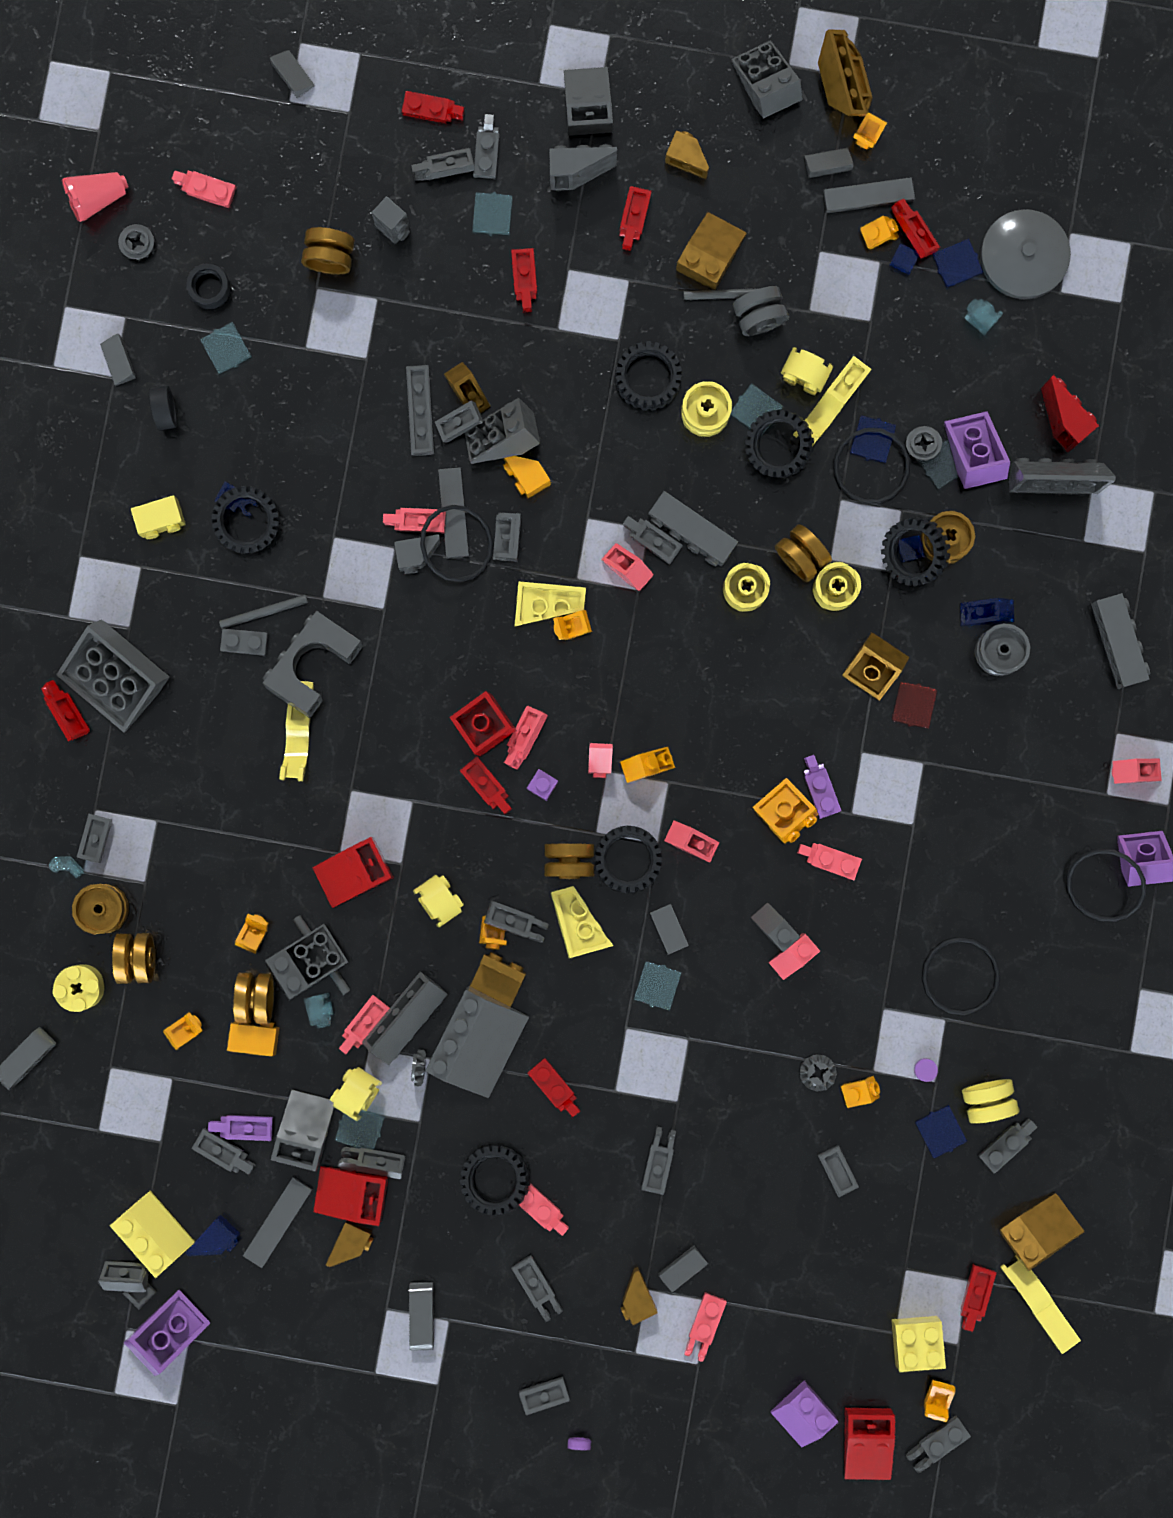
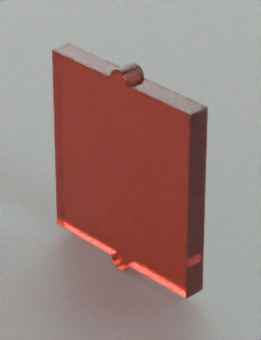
(914, 705)

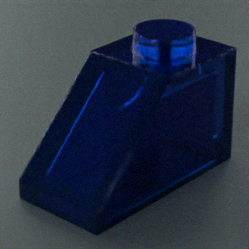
(987, 612)
(216, 1239)

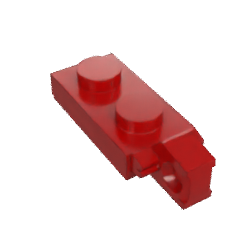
(431, 108)
(634, 215)
(915, 229)
(524, 276)
(64, 711)
(486, 784)
(554, 1087)
(976, 1296)

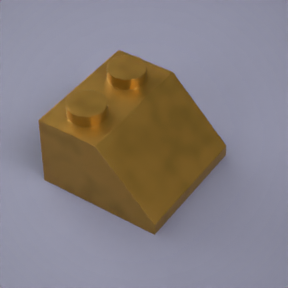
(876, 666)

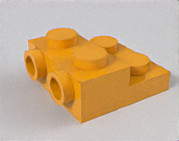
(786, 811)

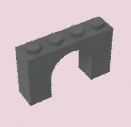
(317, 633)

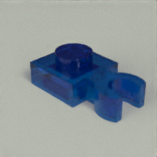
(240, 502)

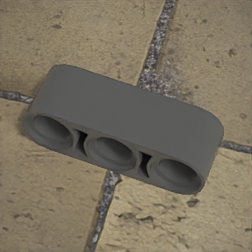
(25, 1057)
(421, 1316)

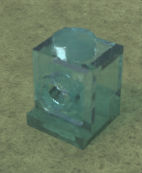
(982, 315)
(319, 1010)

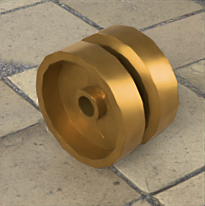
(327, 250)
(959, 531)
(803, 553)
(569, 860)
(114, 910)
(133, 958)
(253, 998)

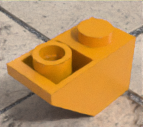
(528, 473)
(647, 764)

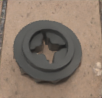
(134, 232)
(930, 436)
(821, 1062)
(418, 1068)

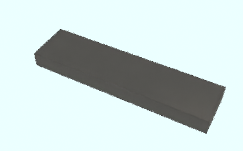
(868, 195)
(420, 410)
(455, 526)
(277, 1222)

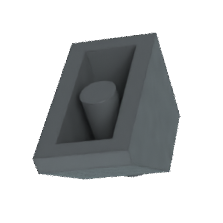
(410, 554)
(775, 927)

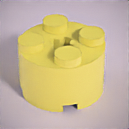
(806, 370)
(746, 574)
(845, 577)
(438, 900)
(65, 989)
(356, 1093)

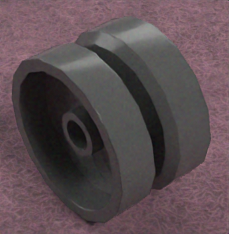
(760, 310)
(1015, 651)

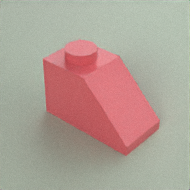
(628, 566)
(600, 759)
(1136, 771)
(691, 841)
(794, 957)

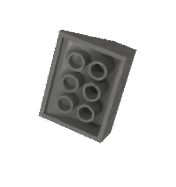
(1059, 476)
(112, 675)
(477, 1043)

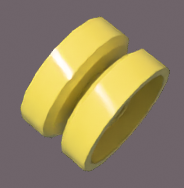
(709, 396)
(990, 1101)

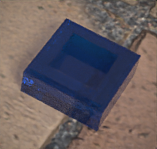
(904, 259)
(910, 549)

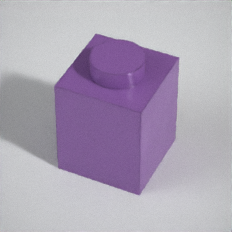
(542, 785)

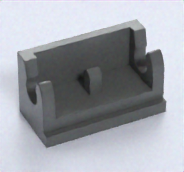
(507, 537)

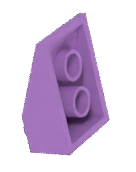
(977, 450)
(166, 1333)

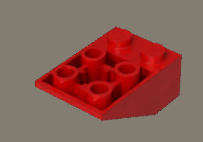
(1066, 416)
(352, 872)
(351, 1195)
(869, 1443)

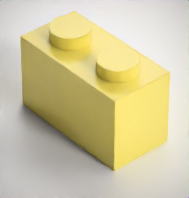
(158, 517)

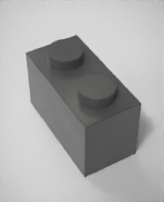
(391, 220)

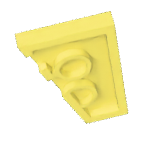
(547, 601)
(577, 924)

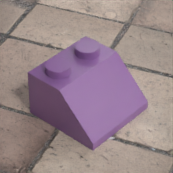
(1151, 854)
(804, 1415)

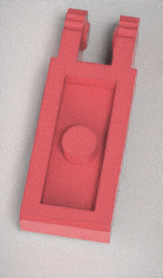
(705, 1324)

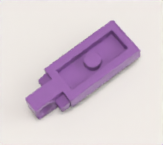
(820, 788)
(243, 1127)

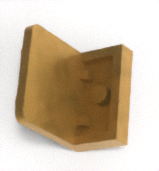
(498, 979)

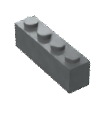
(693, 529)
(1120, 640)
(404, 1018)

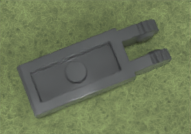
(513, 921)
(372, 1162)
(658, 1164)
(536, 1286)
(939, 1443)

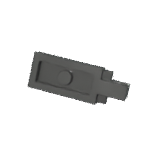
(486, 149)
(444, 165)
(653, 539)
(1007, 1145)
(222, 1152)

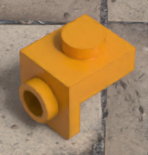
(869, 131)
(879, 231)
(572, 625)
(252, 933)
(491, 936)
(183, 1030)
(861, 1092)
(938, 1400)

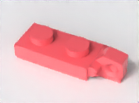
(205, 187)
(414, 519)
(525, 736)
(831, 860)
(363, 1023)
(543, 1210)

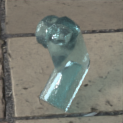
(66, 863)

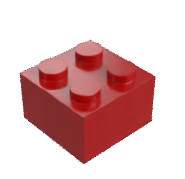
(483, 723)

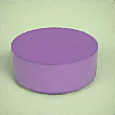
(925, 1070)
(579, 1443)

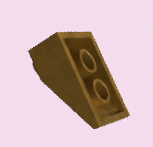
(710, 251)
(1041, 1231)

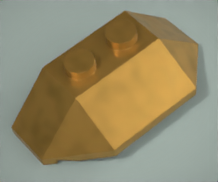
(844, 74)

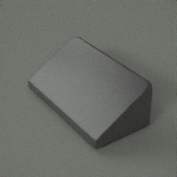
(292, 73)
(828, 162)
(118, 359)
(682, 1268)
(124, 1277)

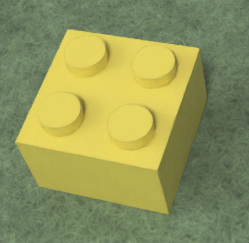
(918, 1343)

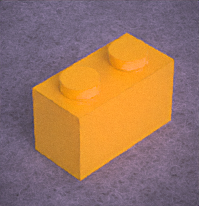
(253, 1038)

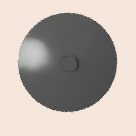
(1025, 254)

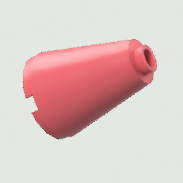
(93, 192)

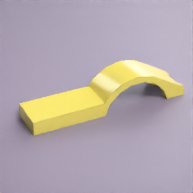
(836, 397)
(296, 742)
(1042, 1306)

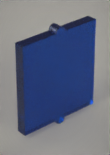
(957, 263)
(872, 444)
(941, 1131)

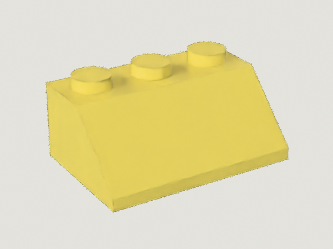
(152, 1234)

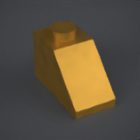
(687, 155)
(466, 386)
(350, 1243)
(637, 1299)

